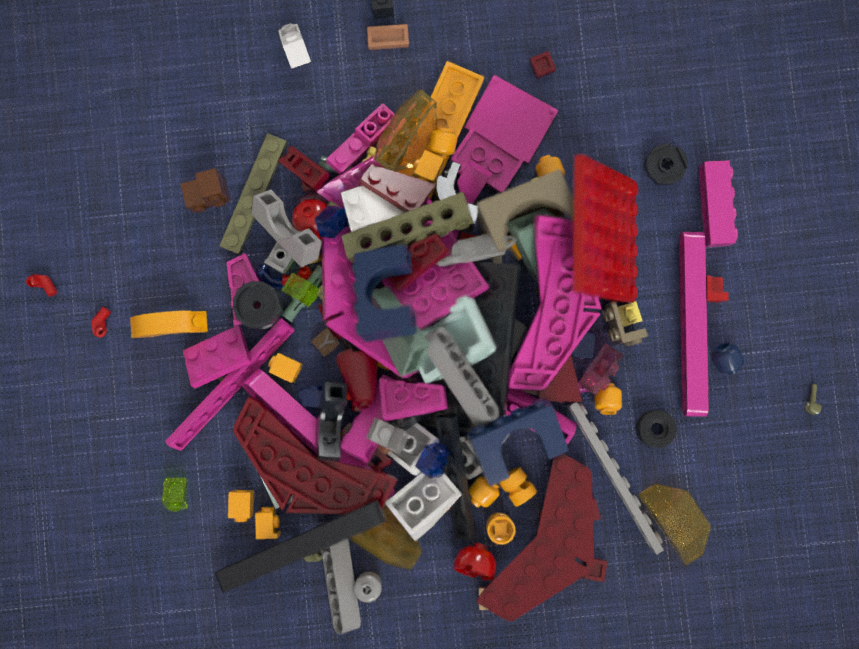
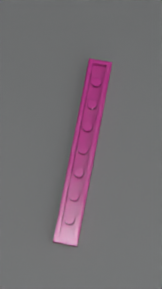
(229, 386)

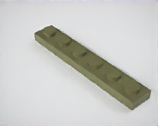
(257, 183)

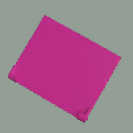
(512, 117)

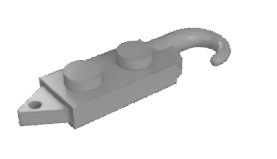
(474, 249)

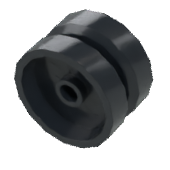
(256, 293)

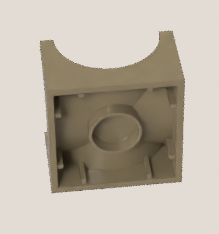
(544, 192)

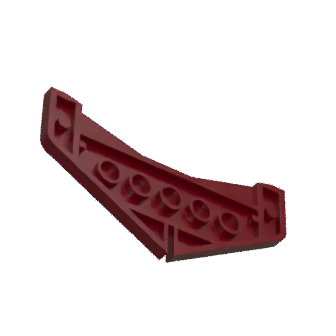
(292, 469)
(548, 560)

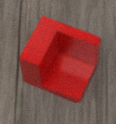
(714, 289)

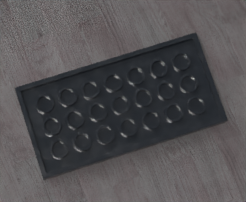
(498, 311)

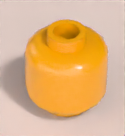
(443, 142)
(548, 165)
(609, 401)
(482, 493)

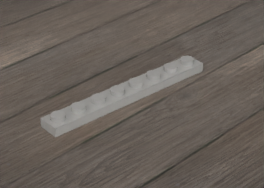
(620, 483)

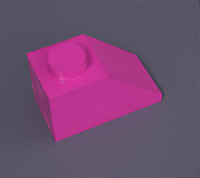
(472, 180)

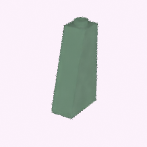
(523, 231)
(405, 351)

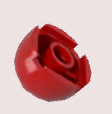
(305, 213)
(475, 562)

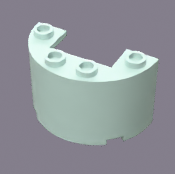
(468, 332)

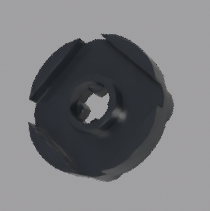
(671, 154)

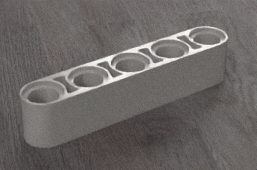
(461, 377)
(341, 587)

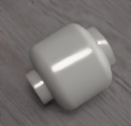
(370, 593)

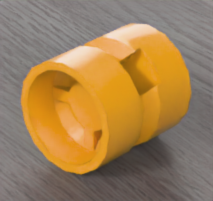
(518, 487)
(500, 528)

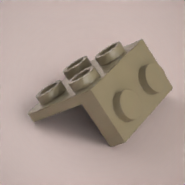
(616, 331)

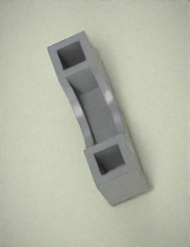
(270, 213)

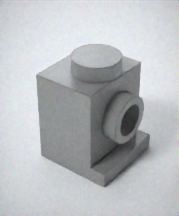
(281, 265)

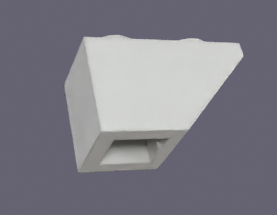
(294, 45)

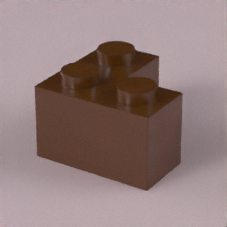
(205, 191)

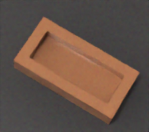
(388, 36)

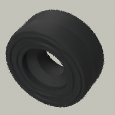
(667, 433)

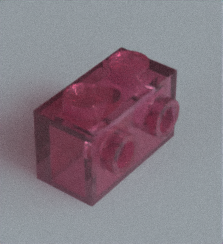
(600, 369)

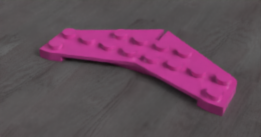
(340, 299)
(560, 317)

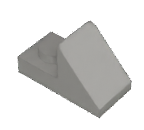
(387, 436)

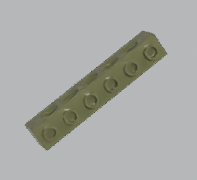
(396, 226)

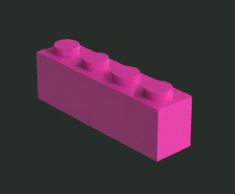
(717, 203)
(520, 399)
(355, 441)

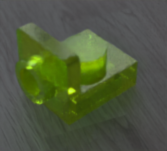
(300, 289)
(174, 494)

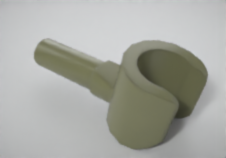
(812, 407)

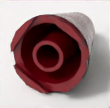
(360, 374)

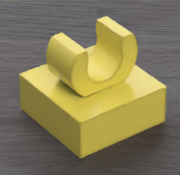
(629, 314)

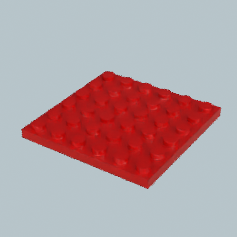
(604, 232)

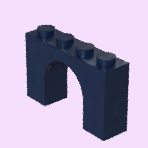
(369, 270)
(488, 439)

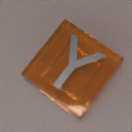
(325, 342)

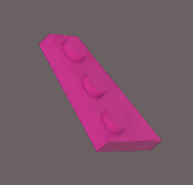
(345, 181)
(239, 273)
(410, 399)

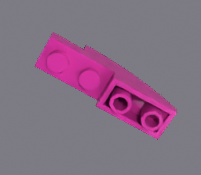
(358, 143)

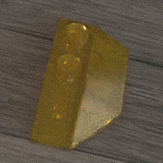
(407, 133)
(678, 520)
(390, 542)

